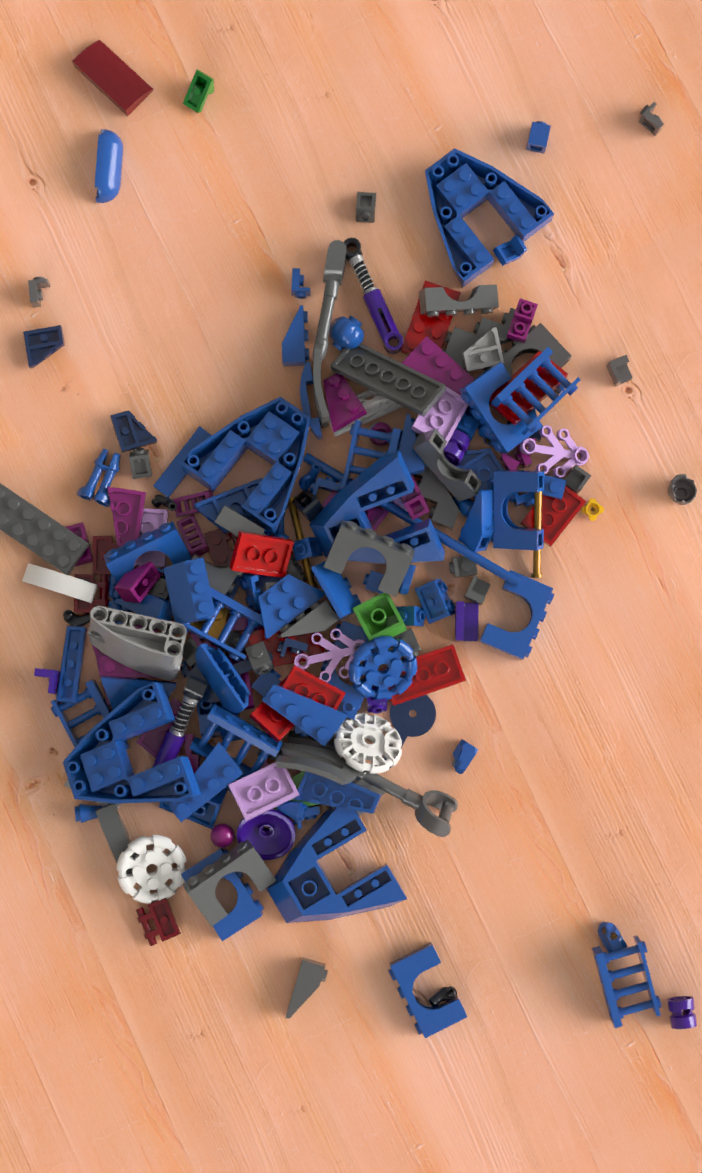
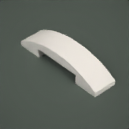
(60, 583)

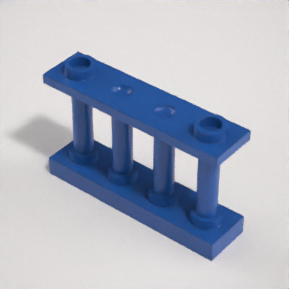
(517, 385)
(392, 437)
(237, 611)
(101, 708)
(242, 729)
(608, 976)

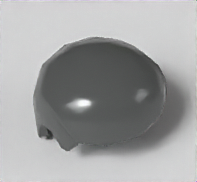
(682, 490)

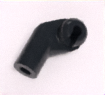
(166, 502)
(74, 619)
(443, 994)

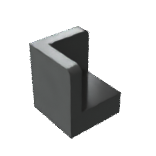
(619, 370)
(577, 479)
(477, 590)
(190, 652)

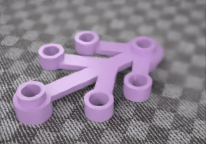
(556, 451)
(335, 653)

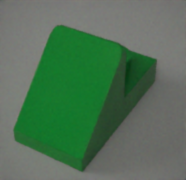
(198, 91)

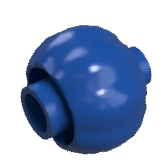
(346, 333)

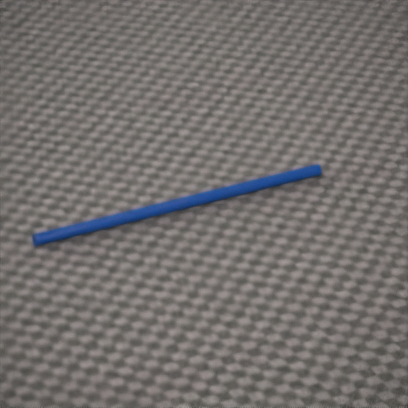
(444, 539)

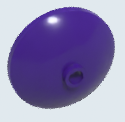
(271, 841)

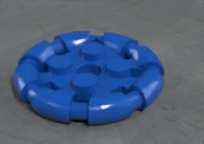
(388, 677)

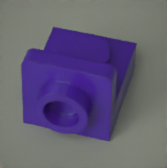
(376, 706)

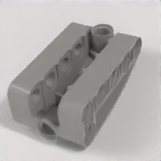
(141, 647)

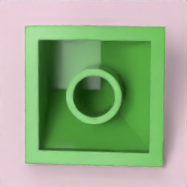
(379, 617)

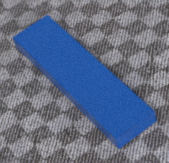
(174, 474)
(71, 664)

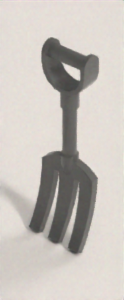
(333, 278)
(314, 758)

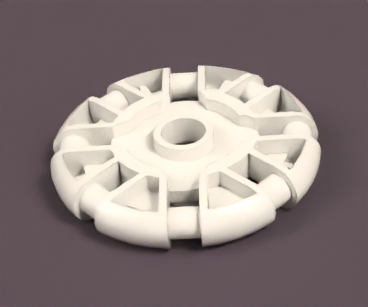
(361, 750)
(154, 880)

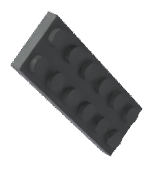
(389, 378)
(39, 532)

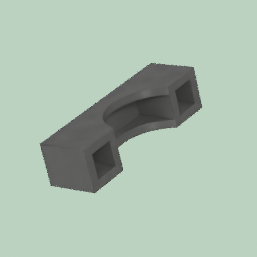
(436, 301)
(459, 481)

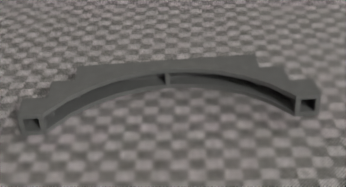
(430, 486)

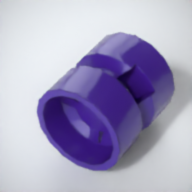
(456, 447)
(681, 1019)

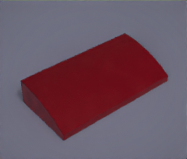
(112, 76)

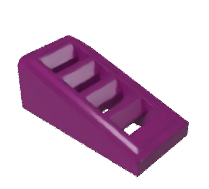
(179, 513)
(197, 547)

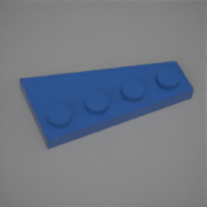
(328, 792)

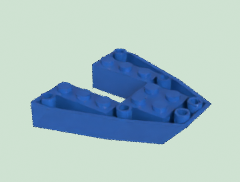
(462, 184)
(273, 433)
(378, 484)
(101, 766)
(304, 889)

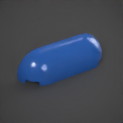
(108, 166)
(222, 678)

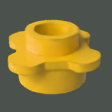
(597, 509)

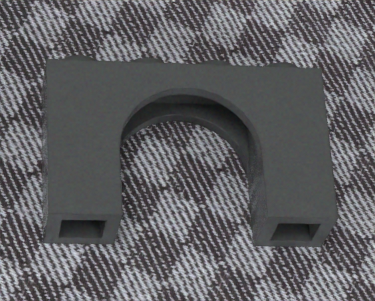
(537, 340)
(352, 537)
(222, 577)
(240, 859)

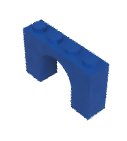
(478, 394)
(505, 533)
(164, 539)
(354, 633)
(518, 643)
(246, 909)
(429, 1019)

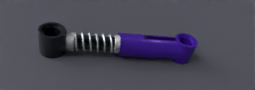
(373, 298)
(175, 735)

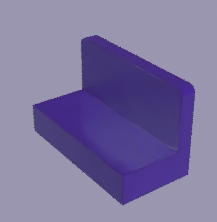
(466, 621)
(53, 676)

